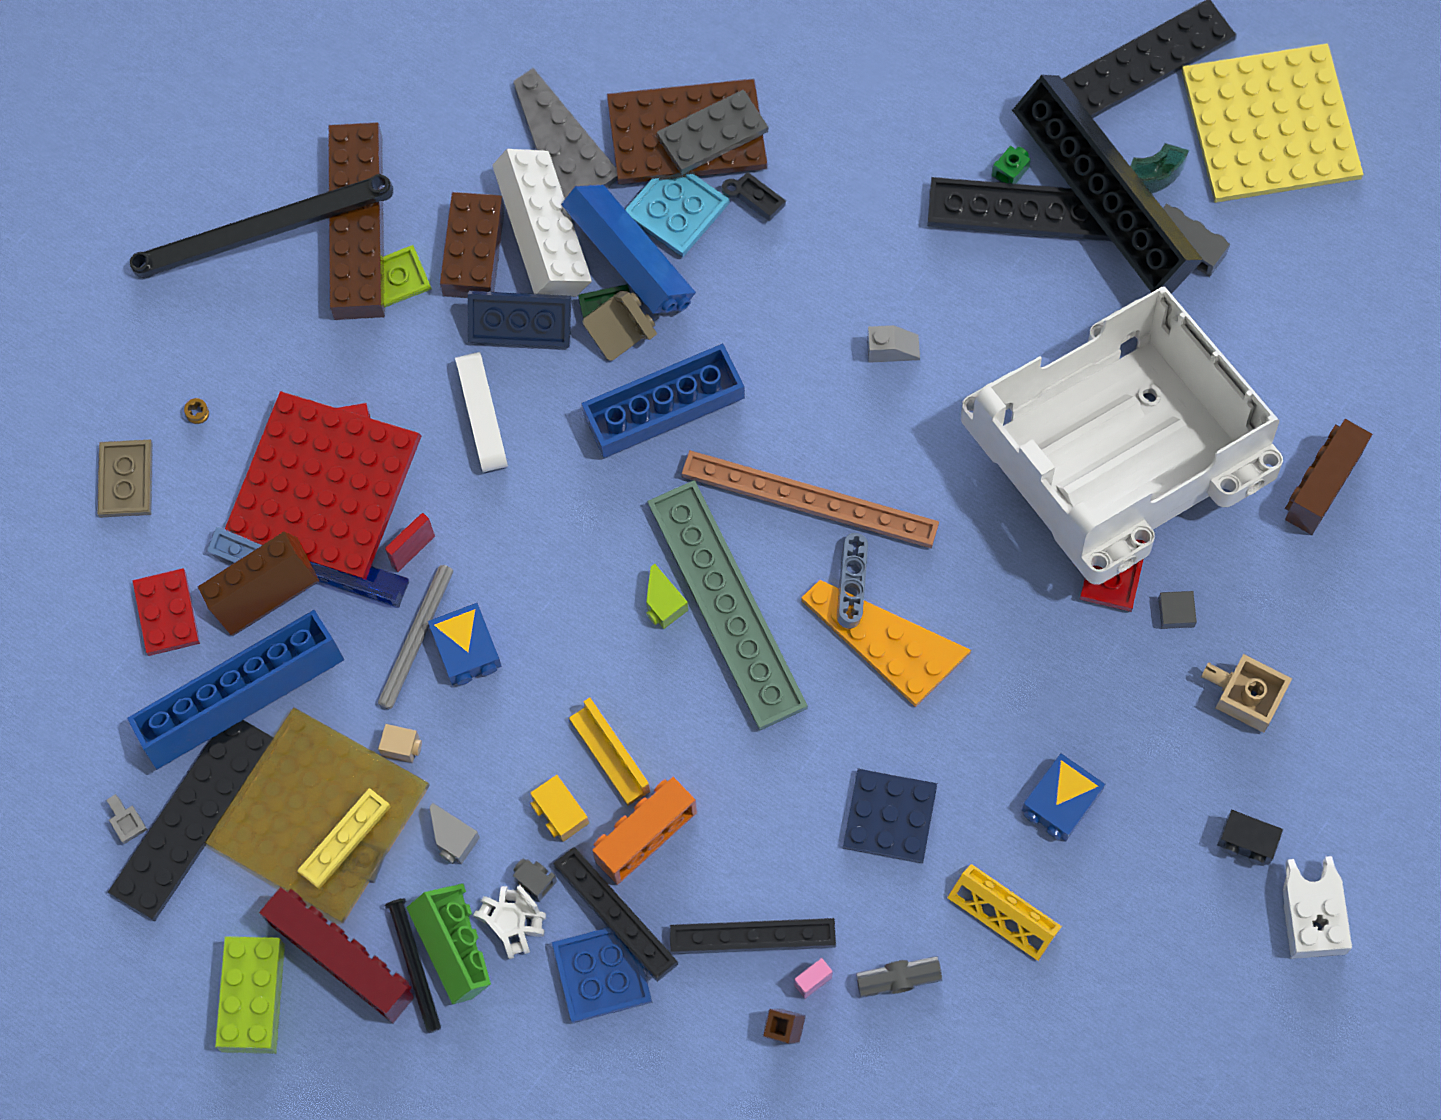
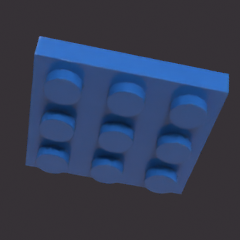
(599, 975)

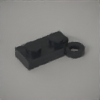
(755, 195)

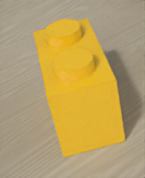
(559, 808)

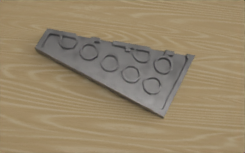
(555, 130)

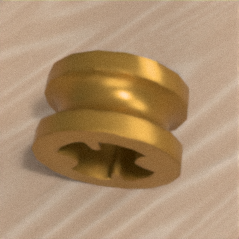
(193, 404)

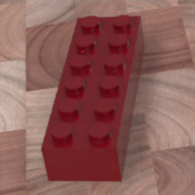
(338, 956)

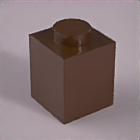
(784, 1025)

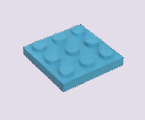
(677, 210)

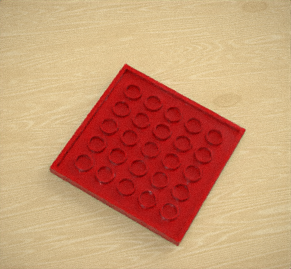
(324, 481)

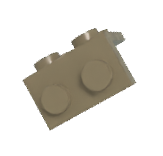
(619, 324)

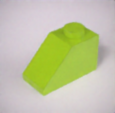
(663, 599)

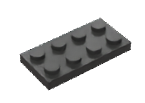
(712, 132)

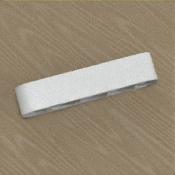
(481, 412)

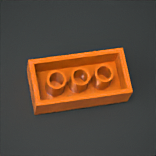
(644, 830)

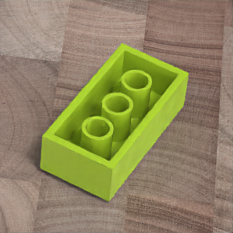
(250, 995)

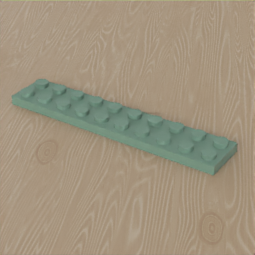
(727, 605)

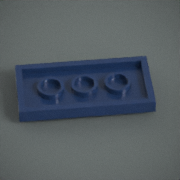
(519, 319)

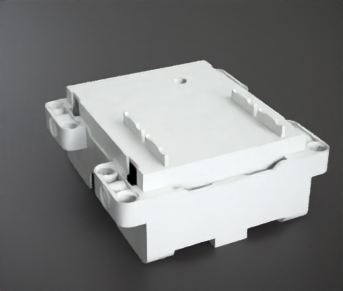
(1106, 459)

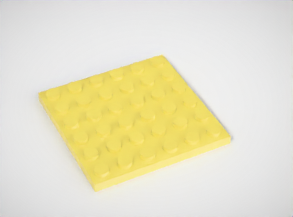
(1271, 123)

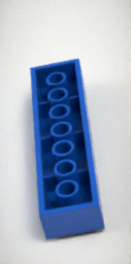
(235, 689)

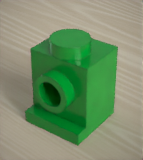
(1009, 172)

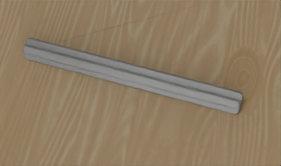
(415, 637)

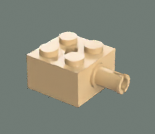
(1237, 687)

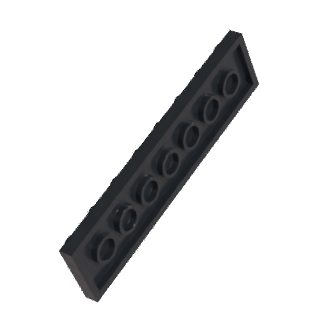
(1150, 58)
(1010, 209)
(189, 819)

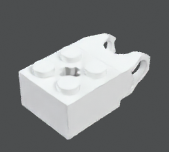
(1316, 902)

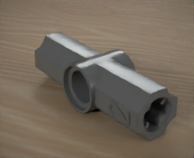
(899, 976)

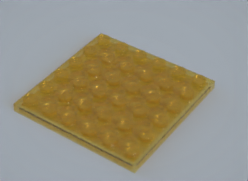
(299, 796)

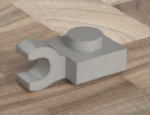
(127, 821)

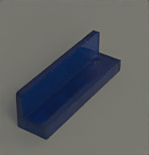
(378, 586)

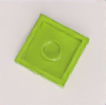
(403, 276)

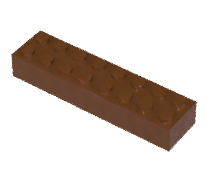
(356, 235)

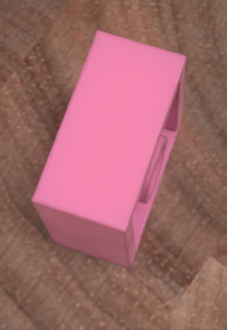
(813, 978)

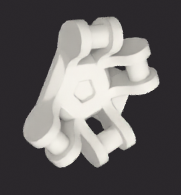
(509, 918)

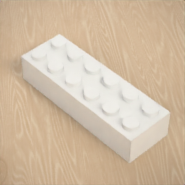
(541, 222)

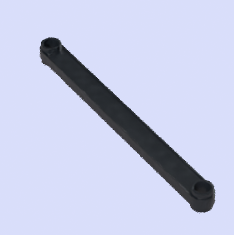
(261, 226)

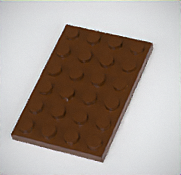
(641, 113)

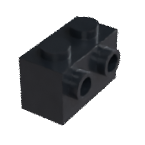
(1249, 838)

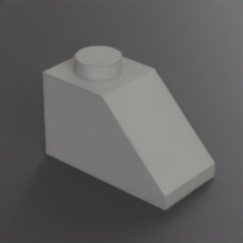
(892, 344)
(452, 835)

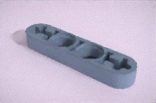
(852, 580)

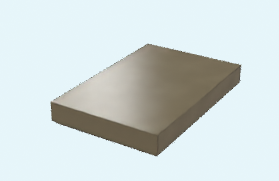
(125, 478)

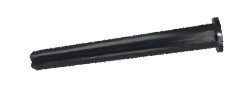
(414, 964)

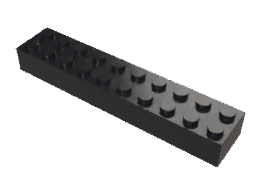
(1106, 184)

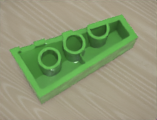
(450, 941)

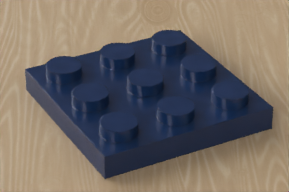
(890, 816)

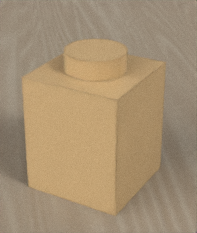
(400, 743)

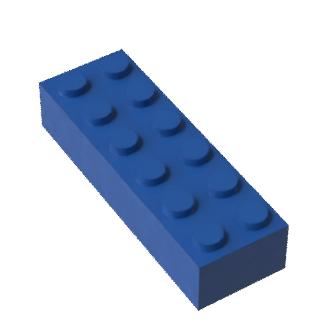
(663, 400)

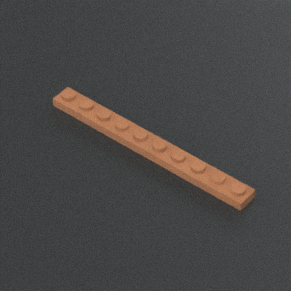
(810, 499)

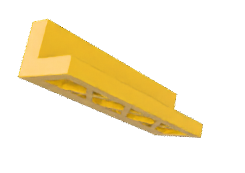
(610, 753)
(1010, 905)

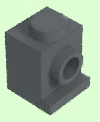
(534, 878)

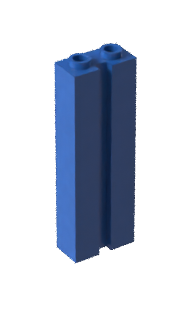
(628, 249)

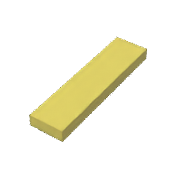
(344, 838)

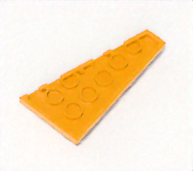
(896, 648)

